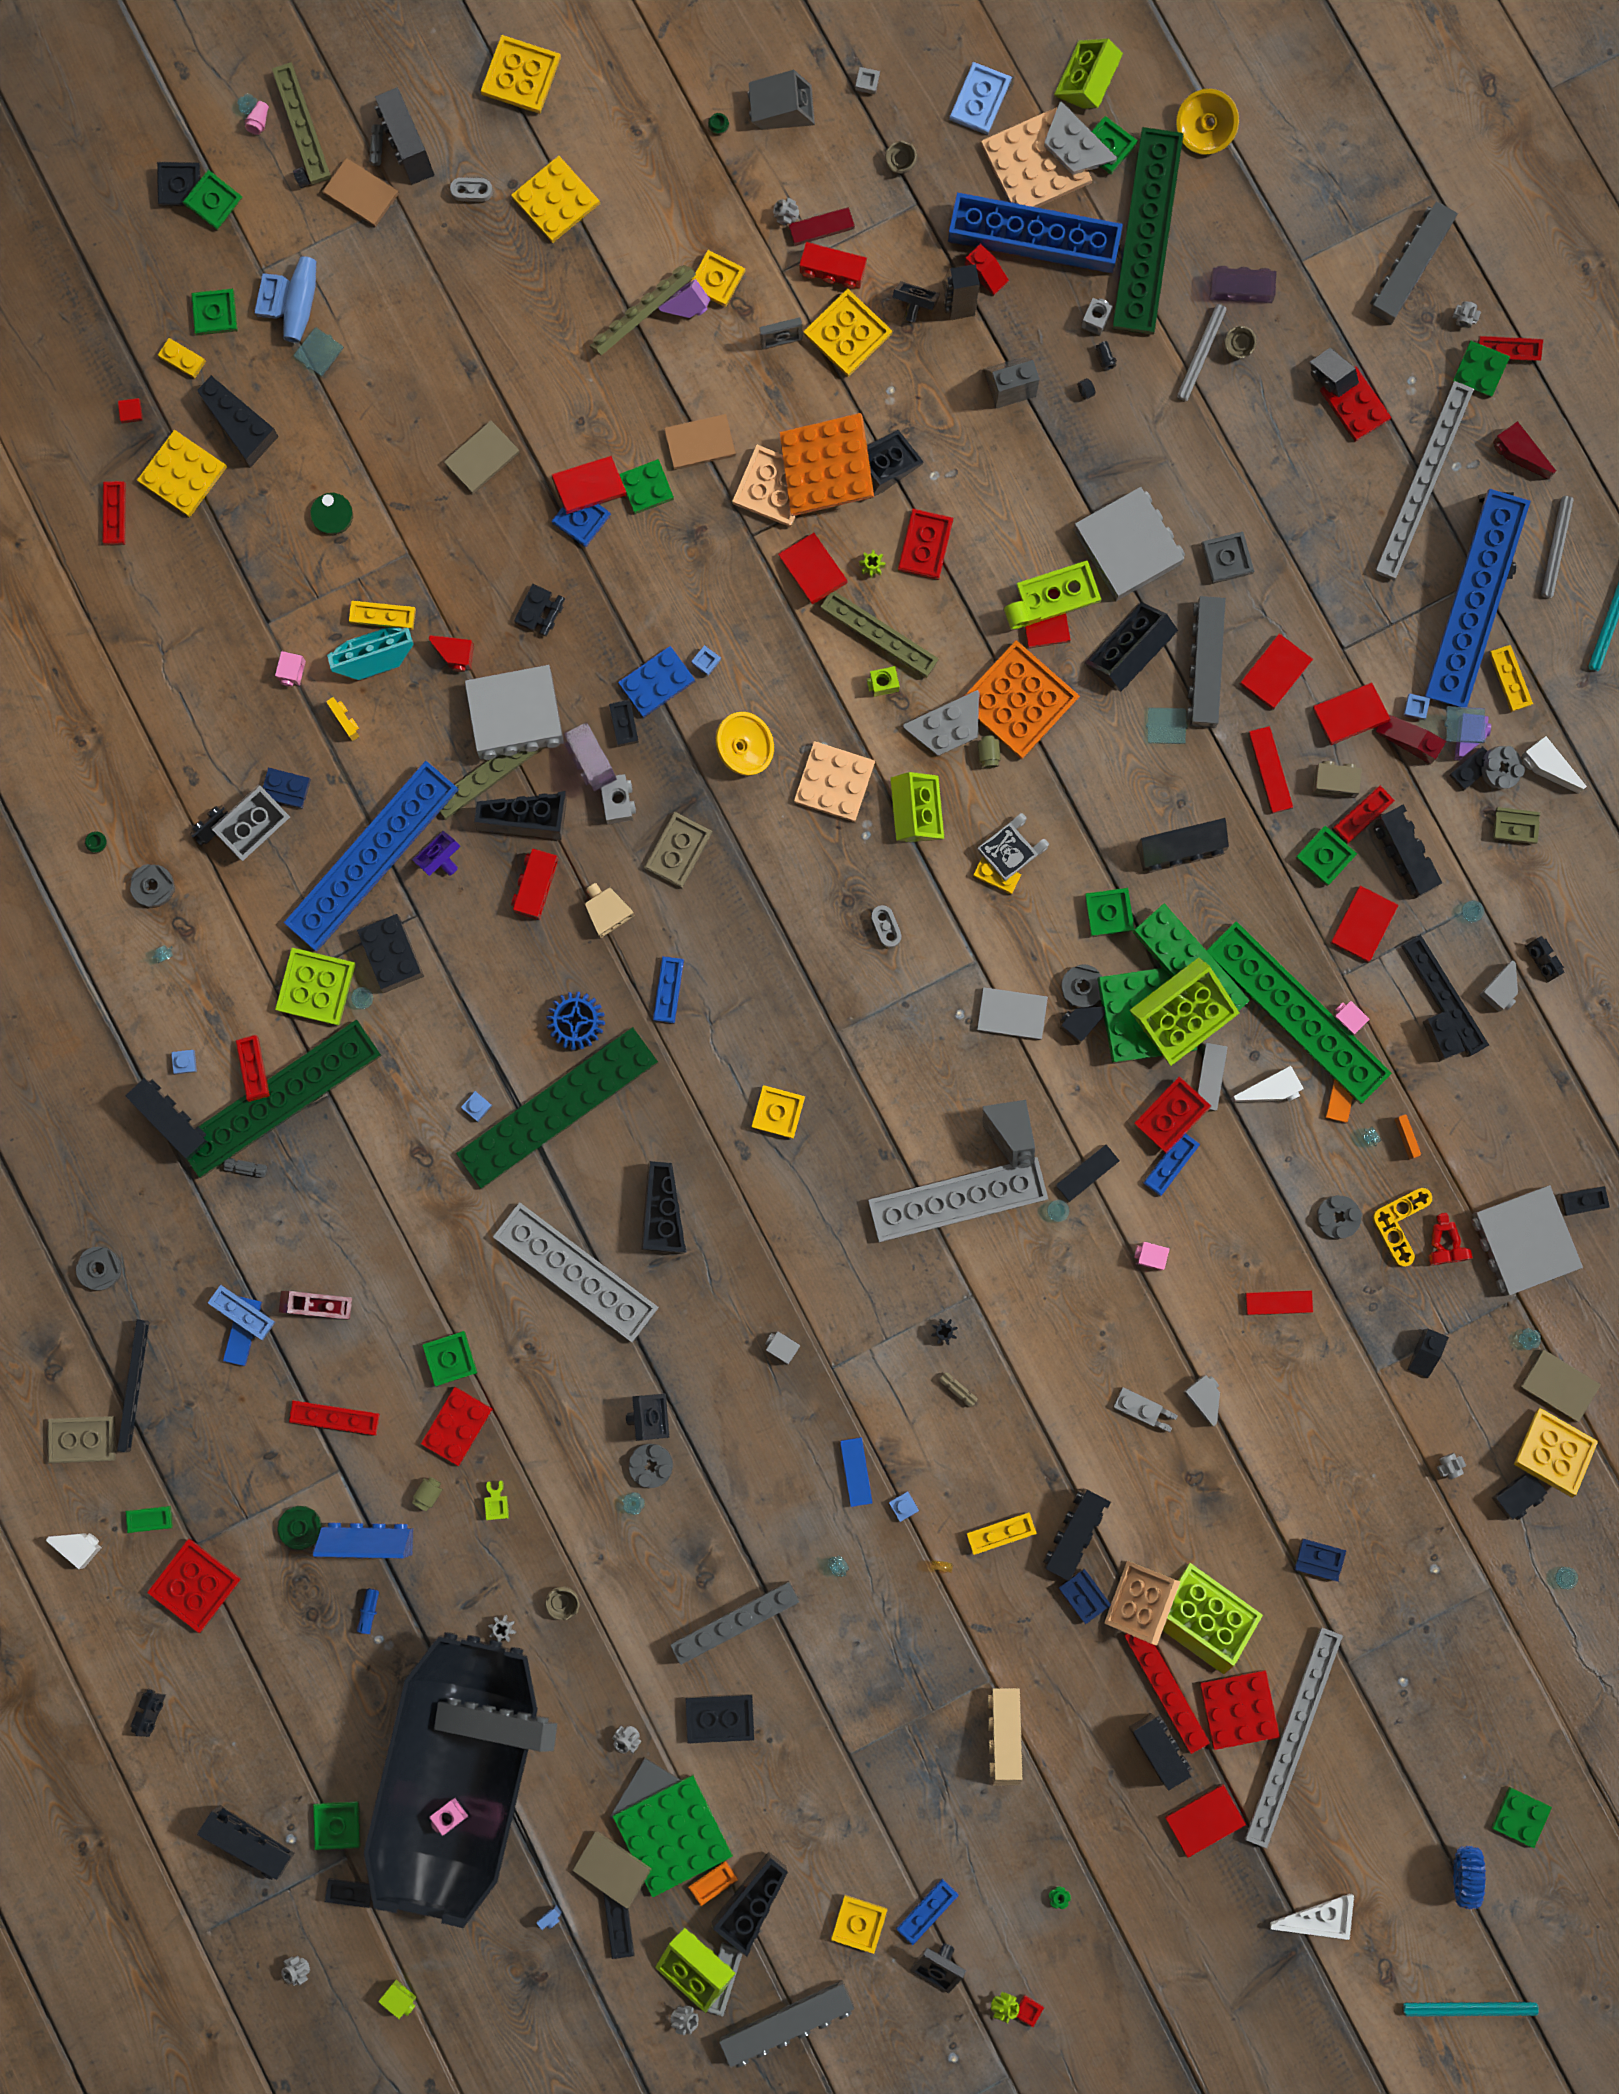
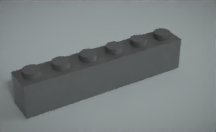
(1413, 263)
(1207, 662)
(734, 1622)
(496, 1726)
(787, 2023)

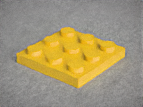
(520, 74)
(555, 199)
(848, 332)
(182, 473)
(1556, 1452)

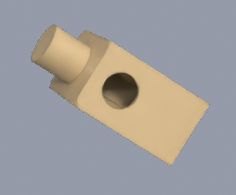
(606, 909)

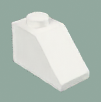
(76, 1547)

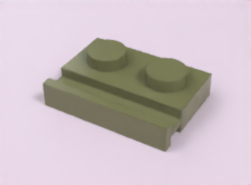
(1516, 825)

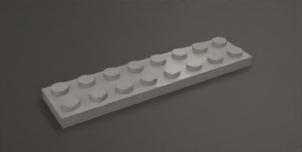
(956, 1200)
(576, 1272)

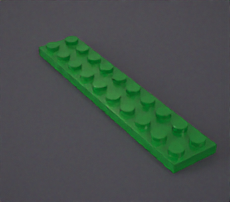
(1298, 1013)

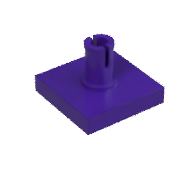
(437, 855)

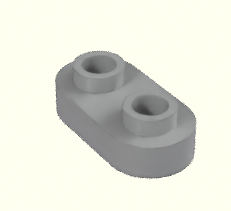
(472, 187)
(886, 927)

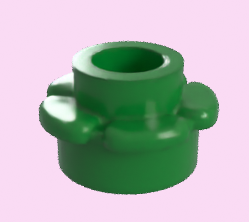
(1053, 1896)

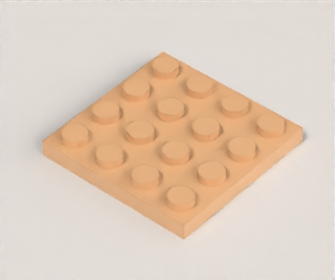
(1026, 167)

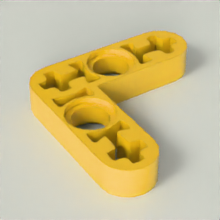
(1393, 1217)

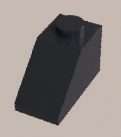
(1081, 1022)
(1427, 1352)

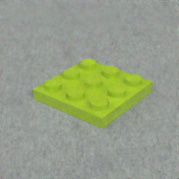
(315, 986)

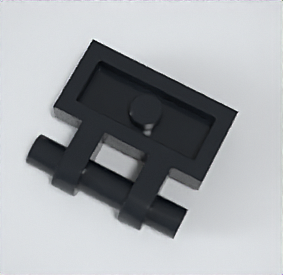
(533, 608)

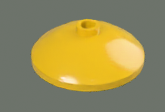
(1194, 117)
(753, 740)

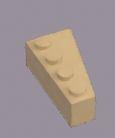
(1005, 1737)

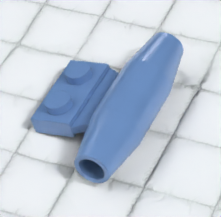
(289, 298)

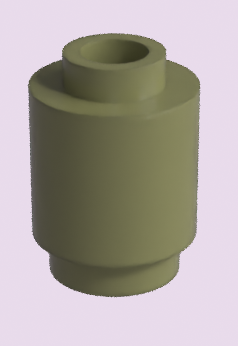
(989, 752)
(427, 1494)

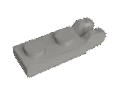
(1142, 1409)

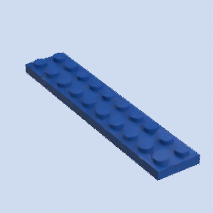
(1477, 598)
(371, 856)

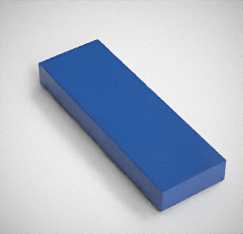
(668, 990)
(1171, 1165)
(240, 1340)
(856, 1472)
(927, 1911)

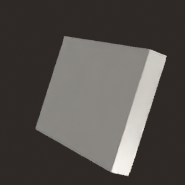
(1012, 1013)

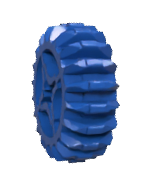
(565, 1019)
(1469, 1877)

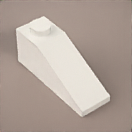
(1550, 764)
(1275, 1088)

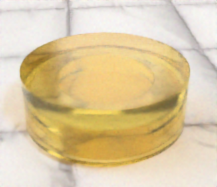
(941, 1566)

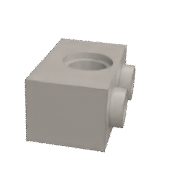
(618, 812)

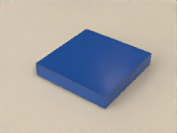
(582, 524)

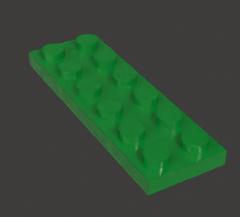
(1177, 948)

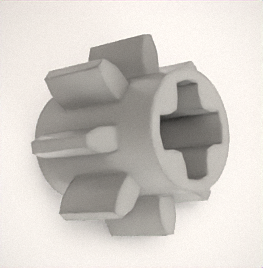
(786, 211)
(1466, 314)
(1451, 1466)
(503, 1622)
(626, 1739)
(295, 1970)
(684, 2020)

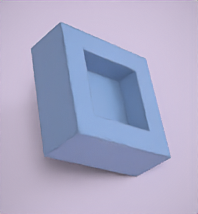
(706, 660)
(1416, 707)
(184, 1062)
(476, 1106)
(903, 1506)
(549, 1919)

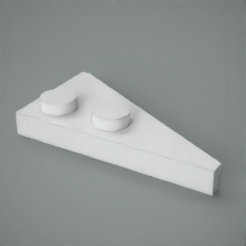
(1325, 1919)

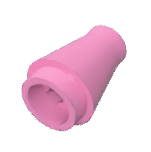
(256, 119)

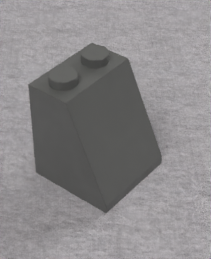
(781, 101)
(1012, 381)
(1011, 1131)

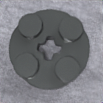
(1513, 767)
(153, 873)
(1073, 994)
(1351, 1216)
(87, 1263)
(639, 1461)

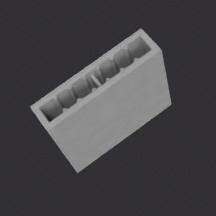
(1129, 543)
(514, 712)
(1526, 1241)

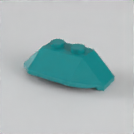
(371, 653)

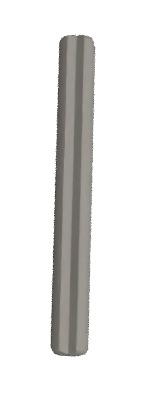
(1201, 352)
(1557, 547)

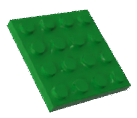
(1118, 996)
(673, 1835)

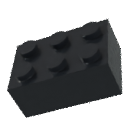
(390, 953)
(1161, 1751)

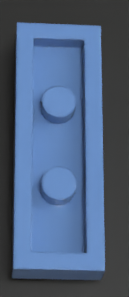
(241, 1312)

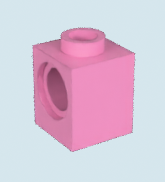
(290, 669)
(1350, 1017)
(1151, 1256)
(454, 1810)

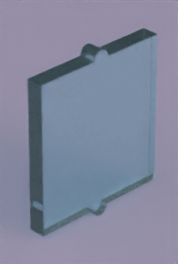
(318, 351)
(1465, 724)
(1167, 725)

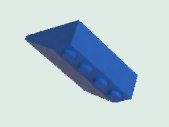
(364, 1541)

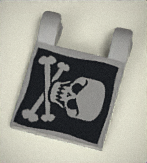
(1008, 849)

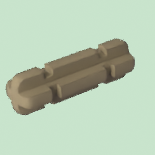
(958, 1389)

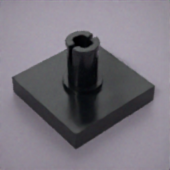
(916, 298)
(649, 1417)
(938, 1968)

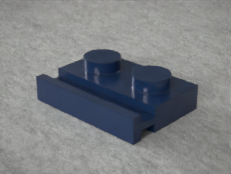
(286, 787)
(1320, 1559)
(1084, 1596)

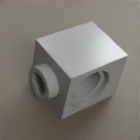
(1095, 324)
(782, 1347)

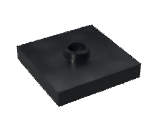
(176, 181)

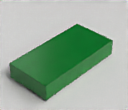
(149, 1519)

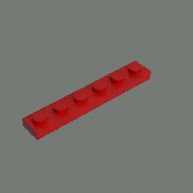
(1168, 1693)

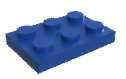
(656, 681)

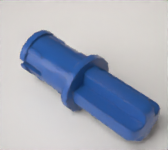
(368, 1611)

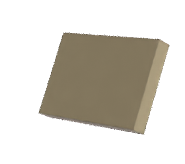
(481, 457)
(678, 850)
(1560, 1385)
(81, 1439)
(612, 1869)

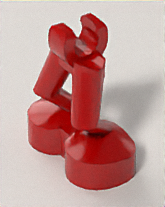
(1443, 1255)

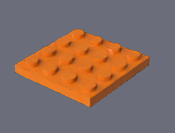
(826, 464)
(1021, 699)

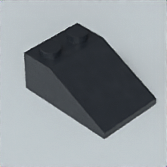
(891, 460)

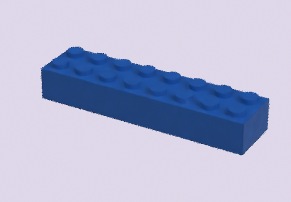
(1035, 232)

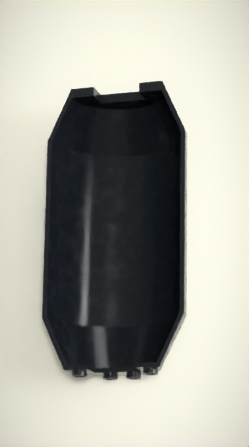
(427, 1768)

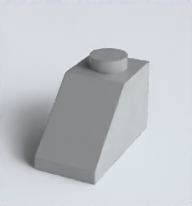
(1502, 988)
(1205, 1398)

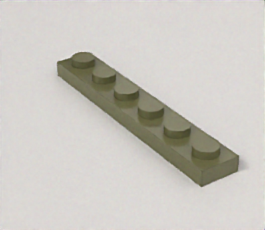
(301, 123)
(638, 313)
(879, 633)
(483, 779)

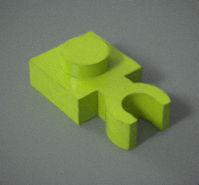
(496, 1505)

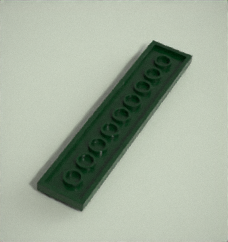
(1148, 231)
(289, 1093)
(557, 1108)

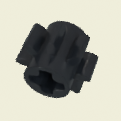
(946, 1325)

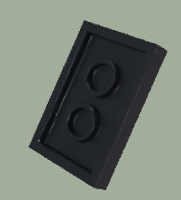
(720, 1718)

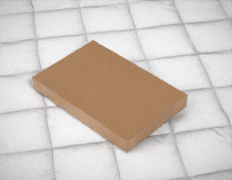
(360, 192)
(700, 441)

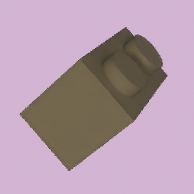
(1337, 779)

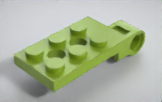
(1038, 606)

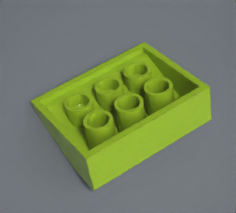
(1185, 1011)
(1210, 1620)

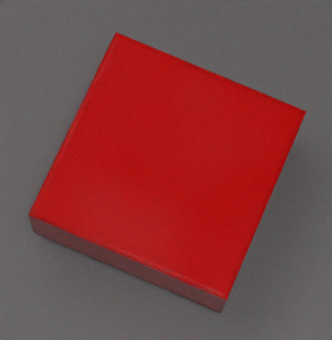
(130, 410)
(1029, 2010)

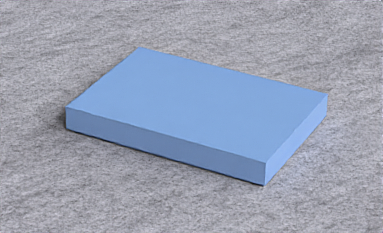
(980, 98)

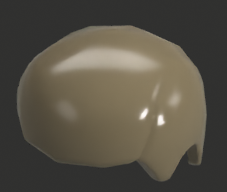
(901, 157)
(1240, 342)
(562, 1603)

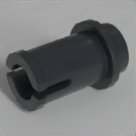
(1107, 360)

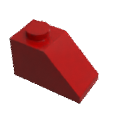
(988, 269)
(454, 651)

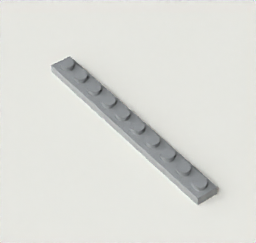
(1424, 480)
(1293, 1737)

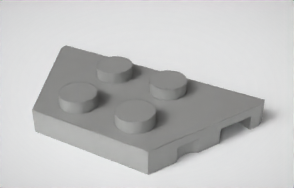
(1075, 144)
(948, 725)

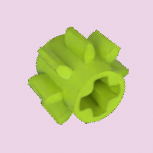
(872, 558)
(1004, 2007)

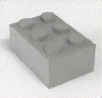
(250, 822)

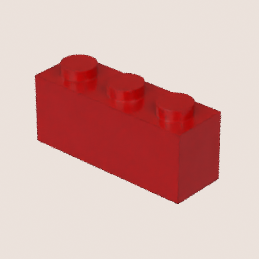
(833, 265)
(535, 883)

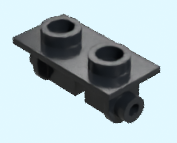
(203, 829)
(1539, 951)
(144, 1722)

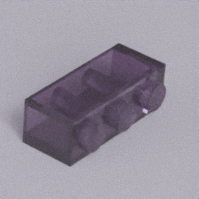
(1243, 284)
(589, 757)

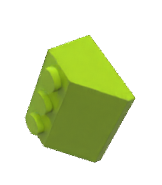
(1089, 73)
(917, 807)
(695, 1970)

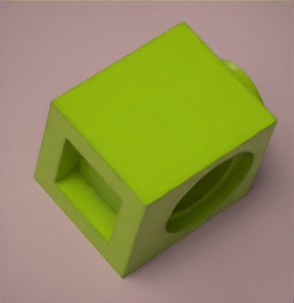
(887, 673)
(398, 2000)

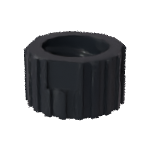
(301, 177)
(1086, 388)

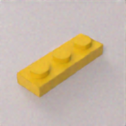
(382, 615)
(1510, 678)
(1001, 1533)

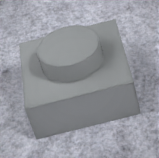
(867, 80)

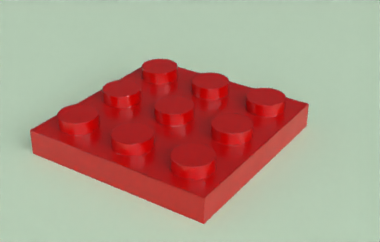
(194, 1585)
(1239, 1709)

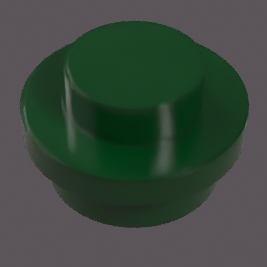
(718, 123)
(95, 842)

